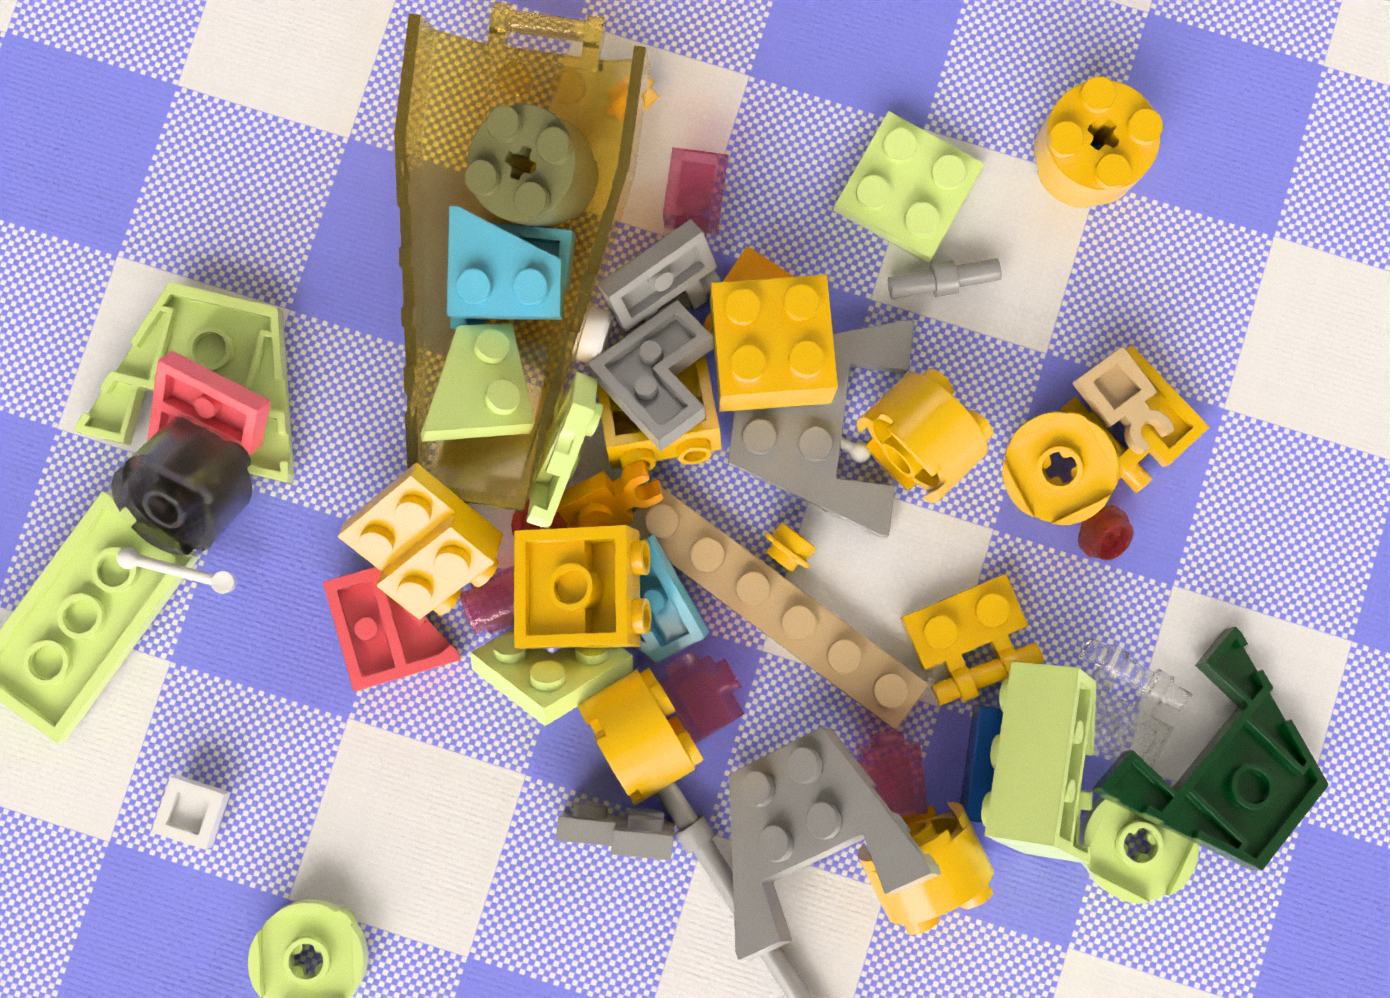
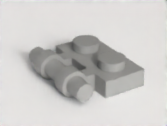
(668, 271)

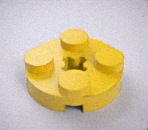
(1050, 498)

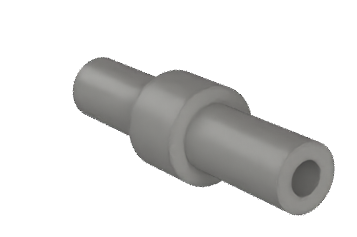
(944, 278)

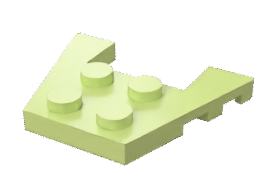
(220, 333)

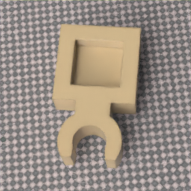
(1117, 392)

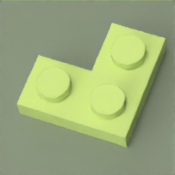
(548, 682)

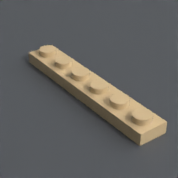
(781, 610)

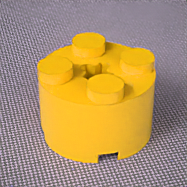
(1113, 118)
(925, 434)
(637, 737)
(961, 861)

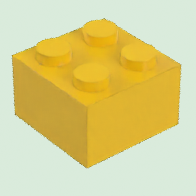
(773, 343)

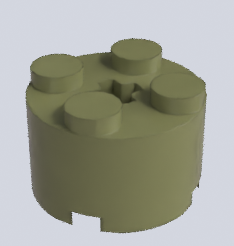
(502, 163)

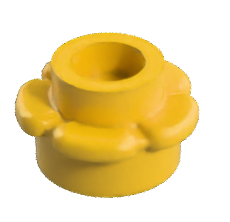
(789, 547)

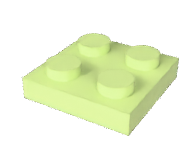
(908, 187)

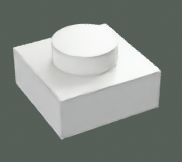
(190, 812)

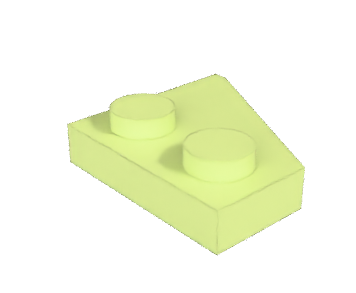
(480, 387)
(576, 418)

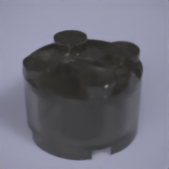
(183, 487)

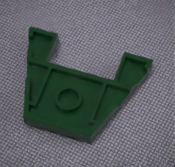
(1247, 781)

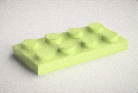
(81, 620)

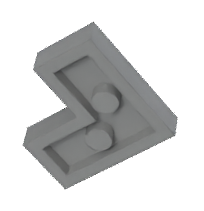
(643, 372)
(638, 835)

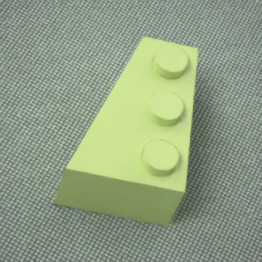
(1041, 761)

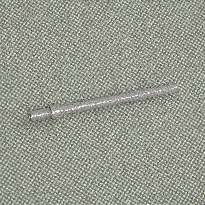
(696, 837)

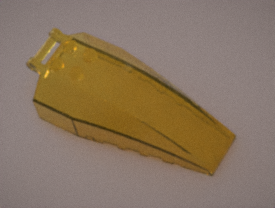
(442, 102)

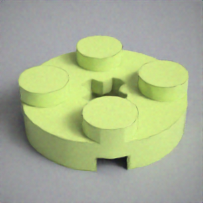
(1147, 875)
(331, 932)

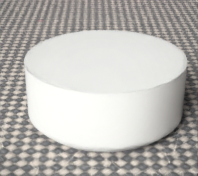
(595, 334)

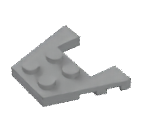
(801, 444)
(798, 811)

